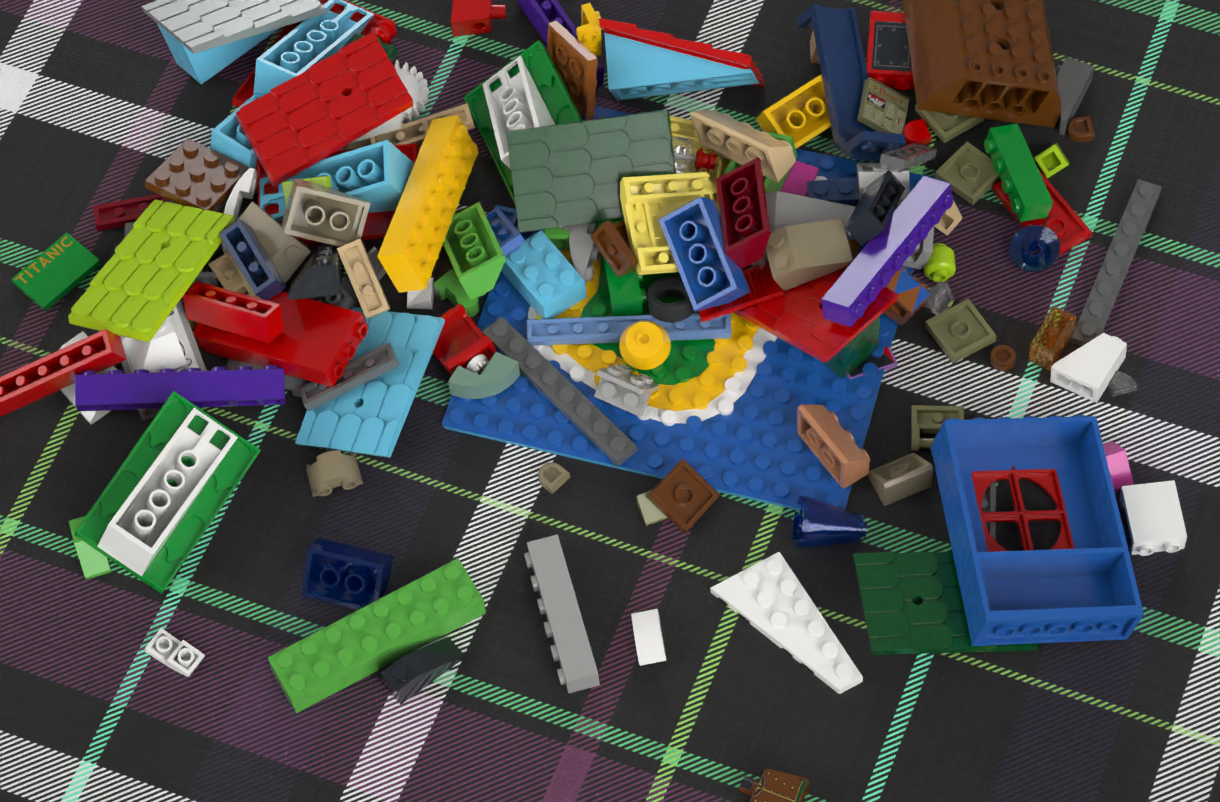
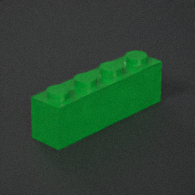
(1018, 172)
(624, 292)

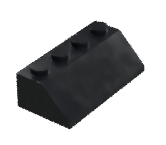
(318, 273)

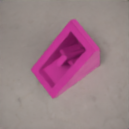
(1118, 465)

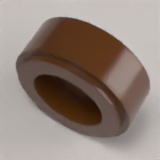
(1002, 358)

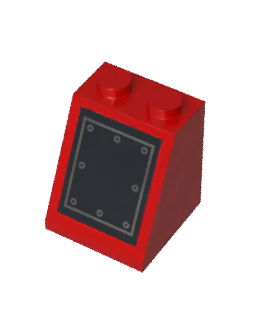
(889, 51)

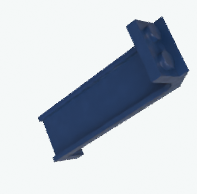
(843, 80)

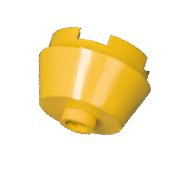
(644, 345)

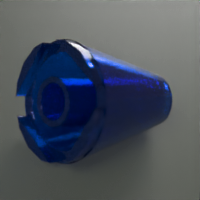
(825, 524)

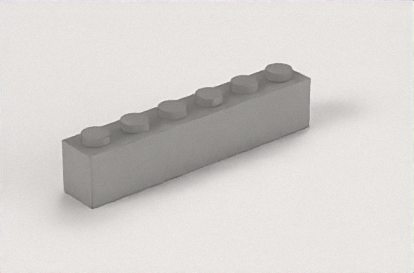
(563, 614)

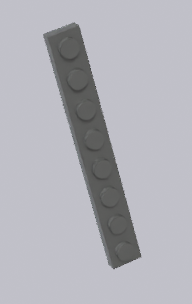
(1116, 263)
(561, 392)

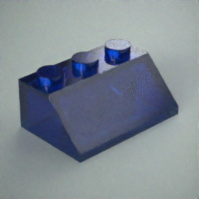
(345, 574)

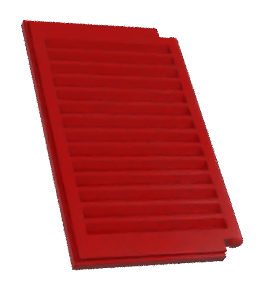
(761, 287)

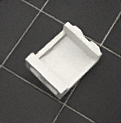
(1153, 517)

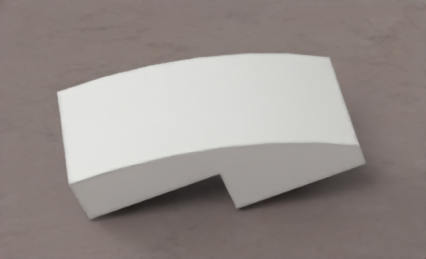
(648, 637)
(174, 653)

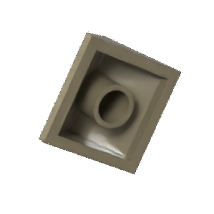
(901, 478)

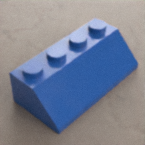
(699, 254)

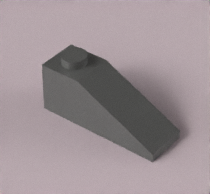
(1073, 83)

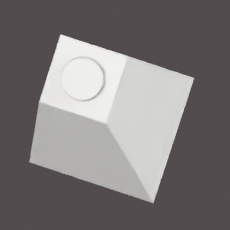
(157, 354)

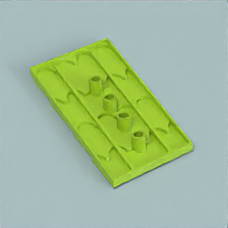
(150, 270)

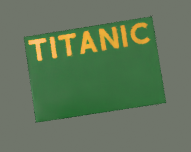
(56, 271)

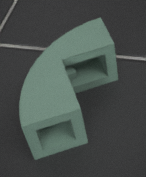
(496, 377)

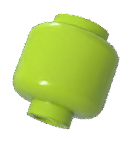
(940, 264)

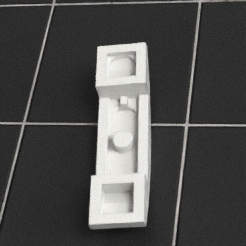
(244, 188)

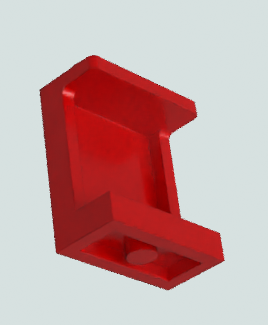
(460, 341)

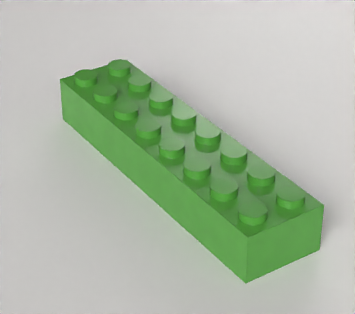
(377, 635)

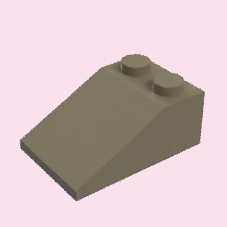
(324, 214)
(283, 249)
(808, 252)

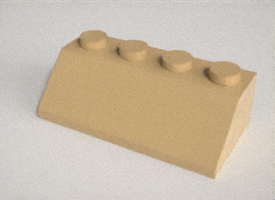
(742, 142)

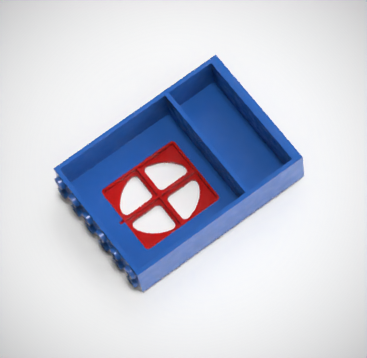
(1037, 596)

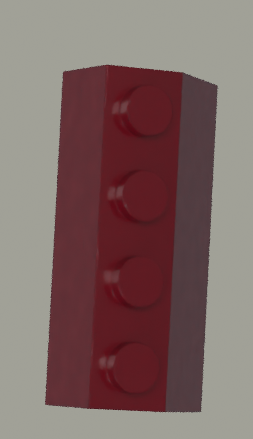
(744, 213)

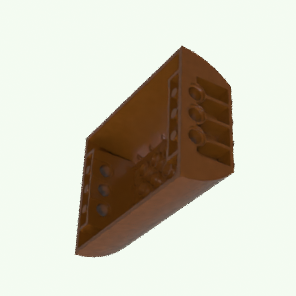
(969, 74)

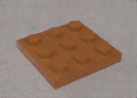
(575, 66)

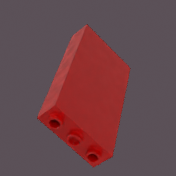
(312, 347)

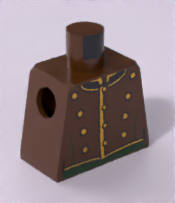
(775, 787)

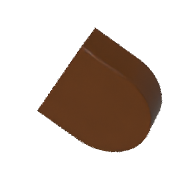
(1081, 129)

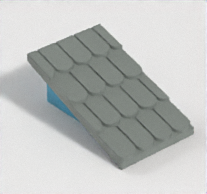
(216, 32)

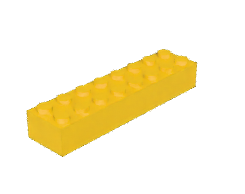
(428, 204)

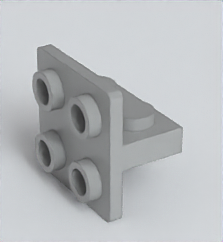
(625, 389)

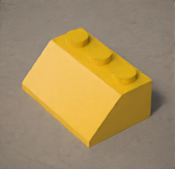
(799, 114)

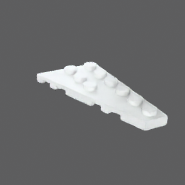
(784, 612)

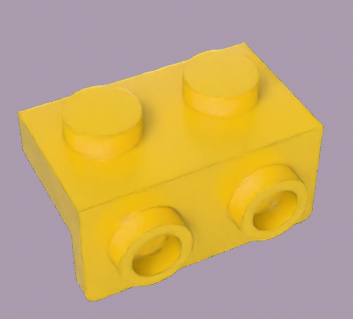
(590, 32)

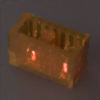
(1052, 338)

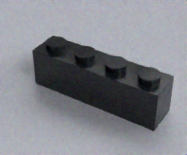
(875, 208)

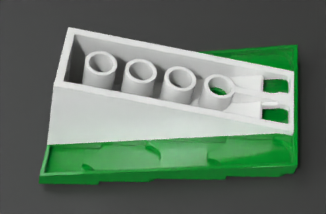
(520, 97)
(167, 492)

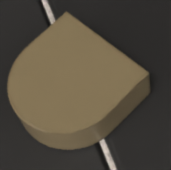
(552, 476)

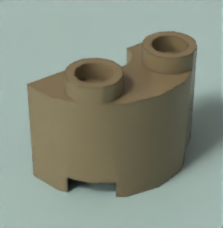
(333, 471)

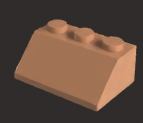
(832, 444)

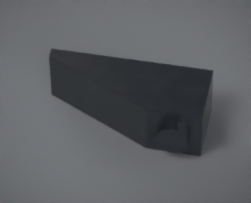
(420, 668)

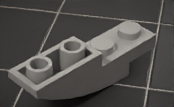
(583, 249)

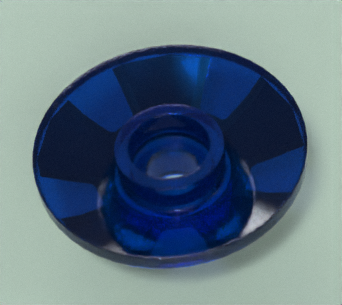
(1030, 239)

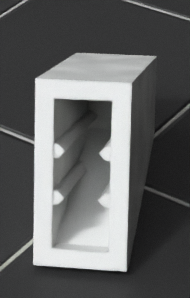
(1090, 366)

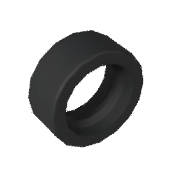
(669, 311)

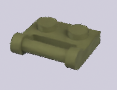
(929, 420)

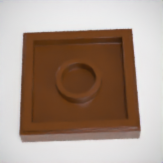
(683, 495)

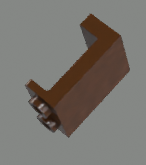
(615, 247)

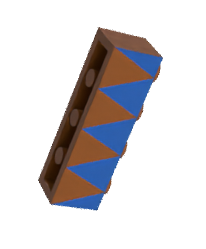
(911, 293)

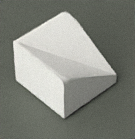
(421, 298)

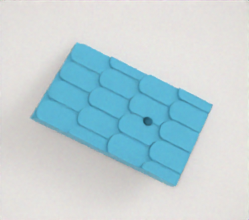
(373, 414)

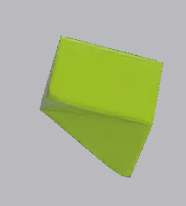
(1052, 160)

